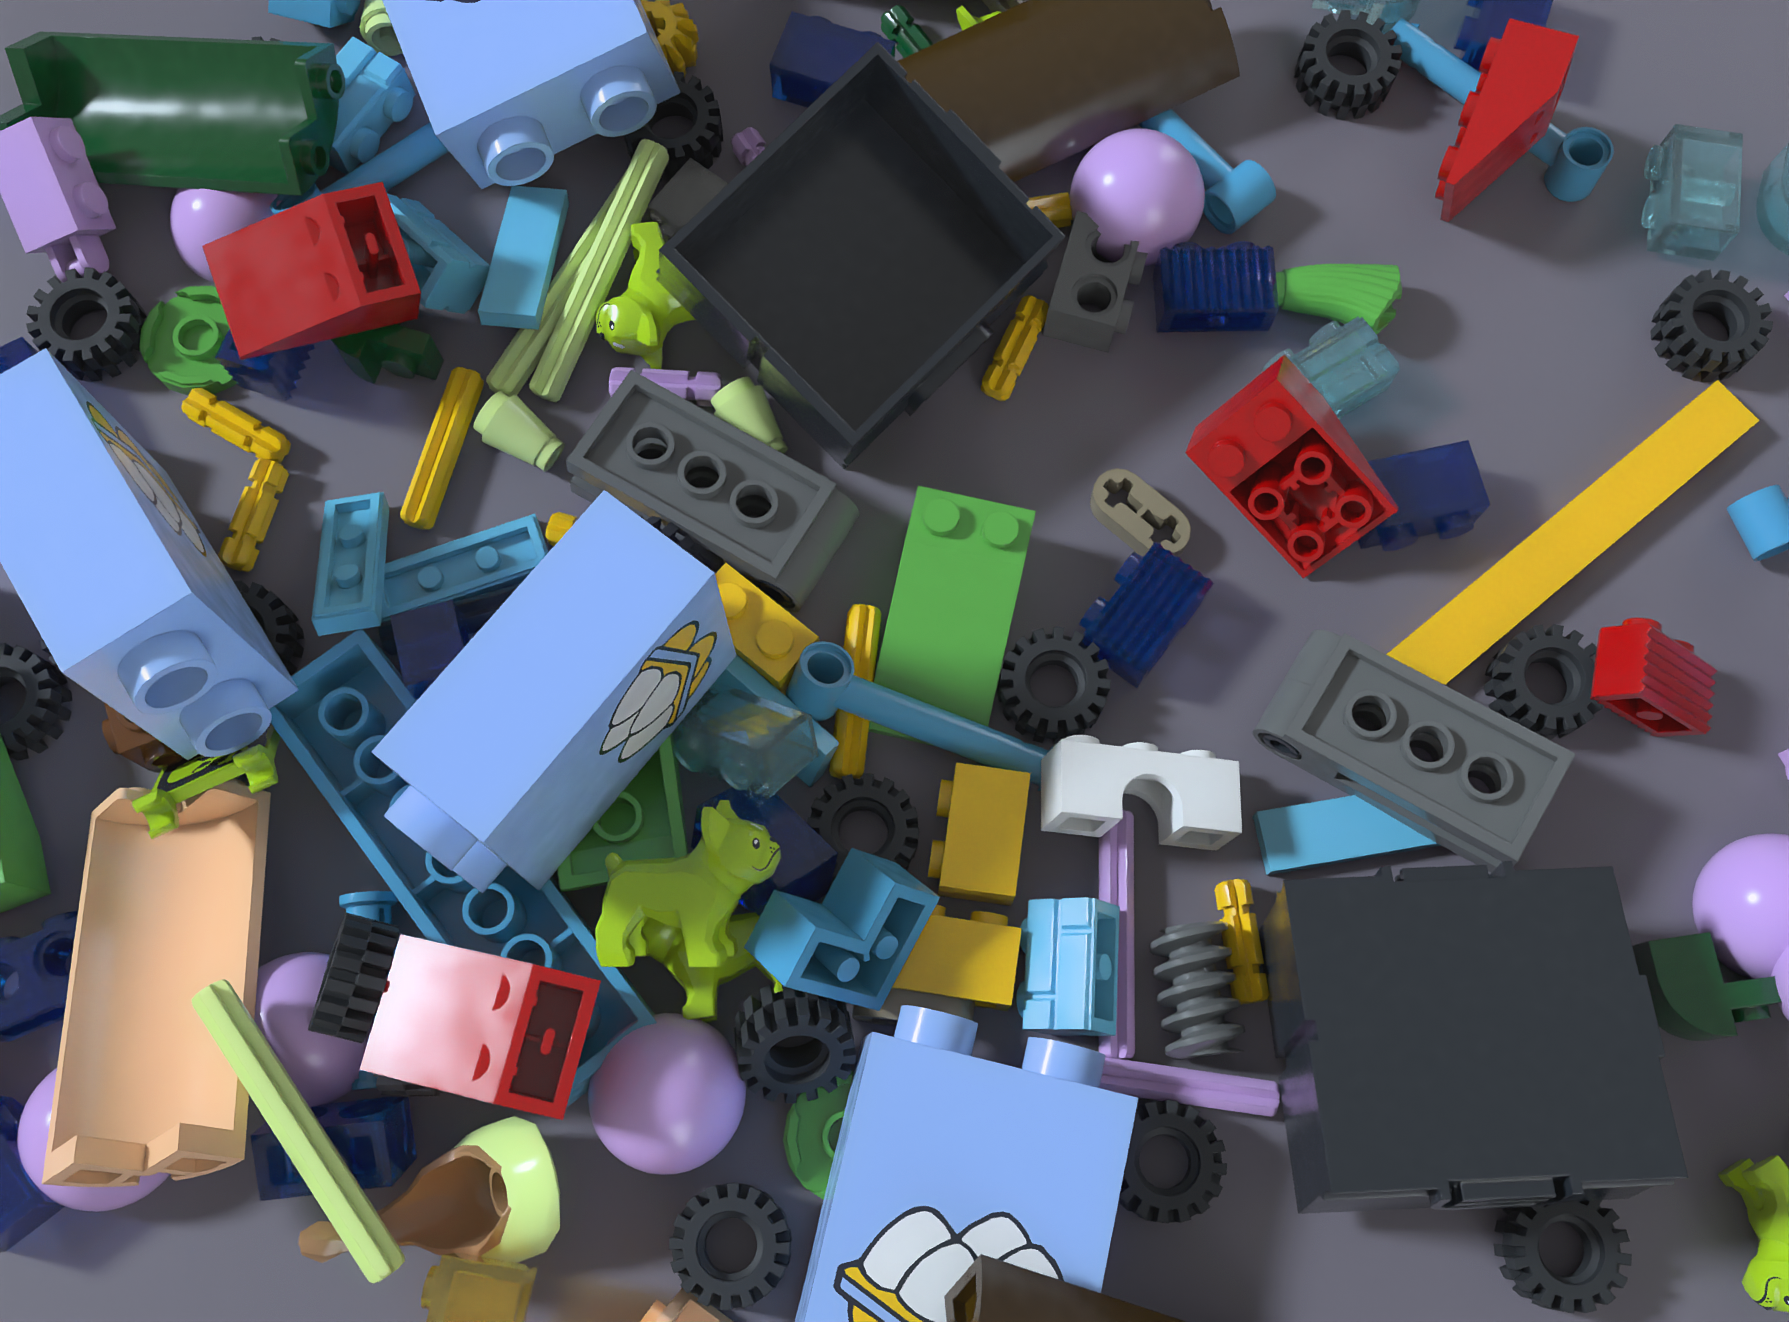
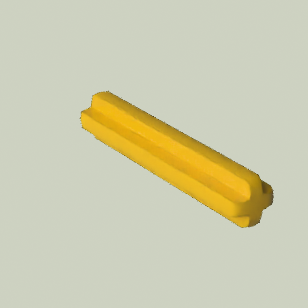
(442, 448)
(851, 730)

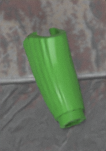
(1342, 292)

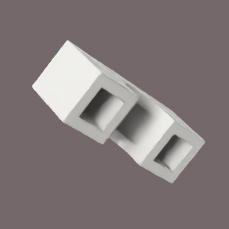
(1189, 791)

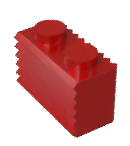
(1652, 679)

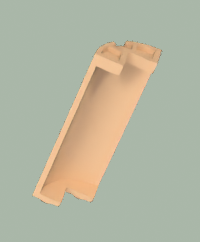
(154, 927)

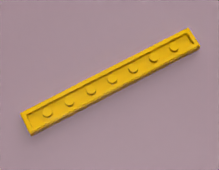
(1575, 535)

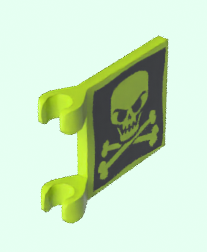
(203, 773)

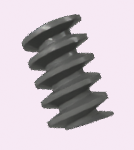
(1196, 990)

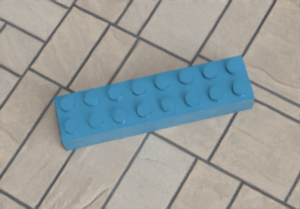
(331, 726)

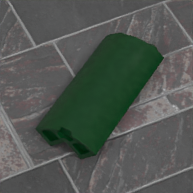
(186, 107)

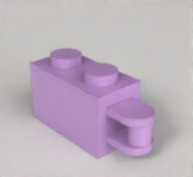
(54, 194)

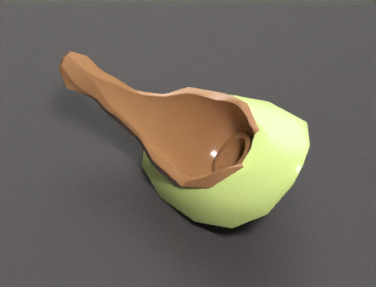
(482, 1198)

